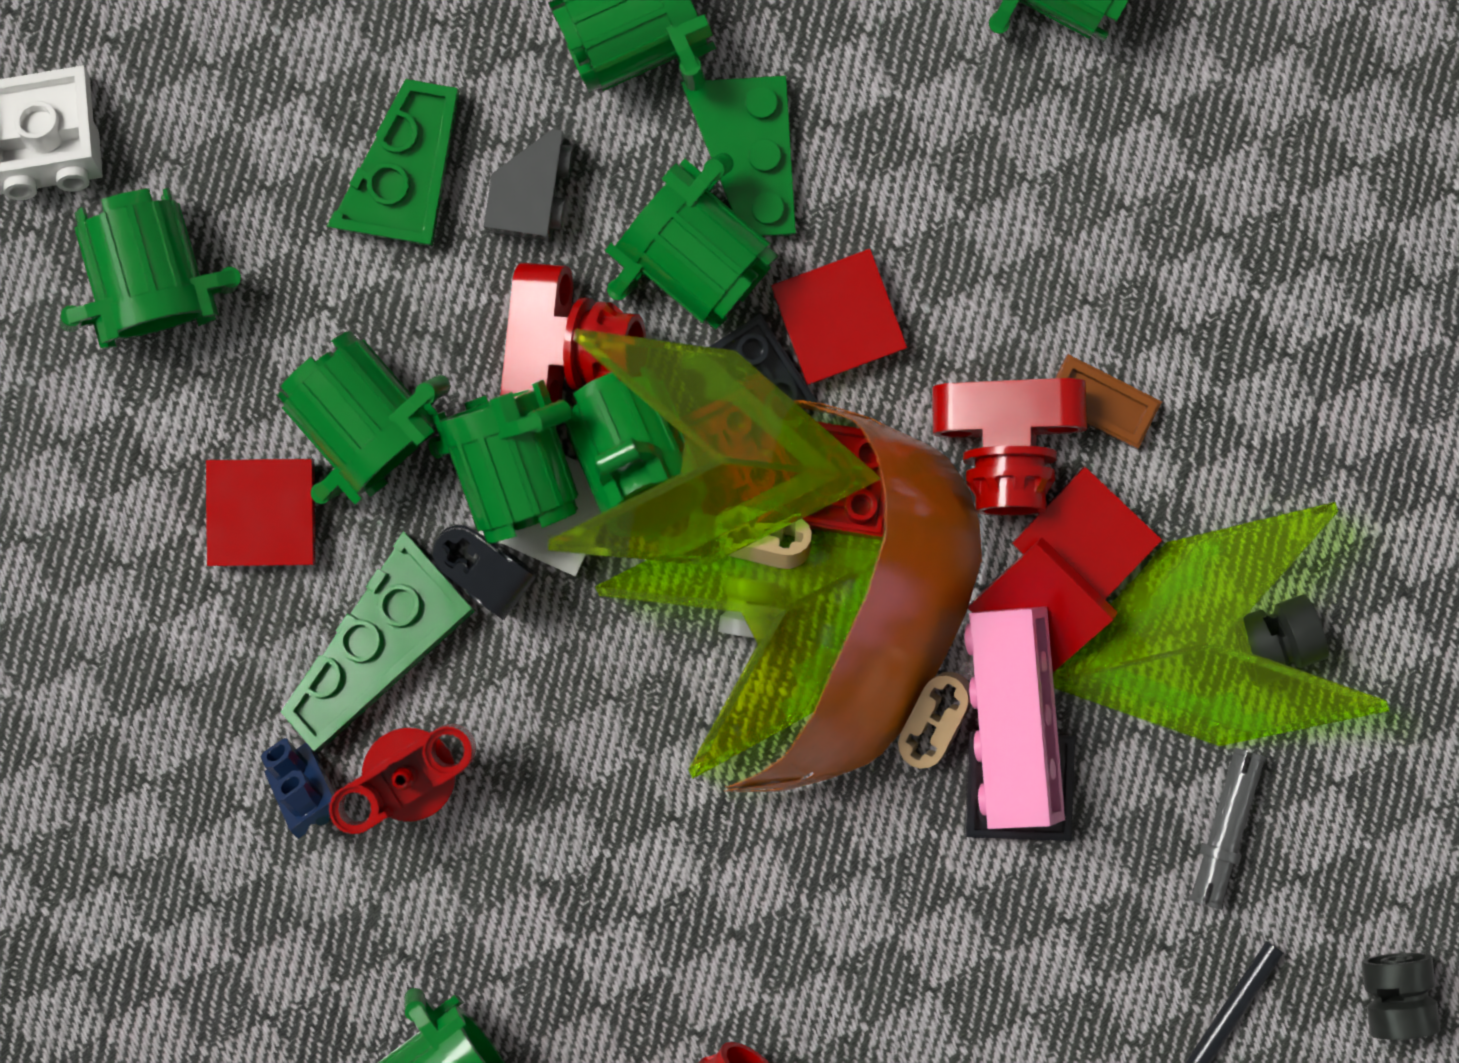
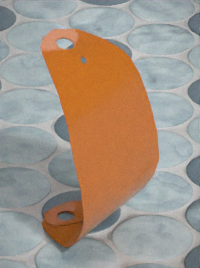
(905, 619)

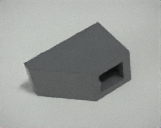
(526, 188)

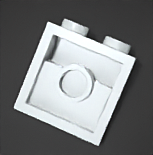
(47, 133)

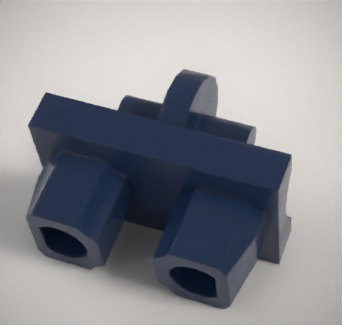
(298, 785)

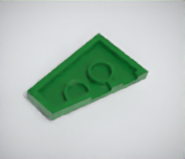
(752, 126)
(404, 172)

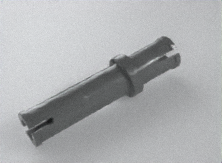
(1227, 829)

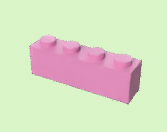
(1015, 718)

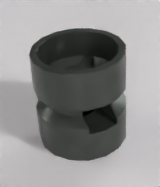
(1288, 634)
(1403, 1014)

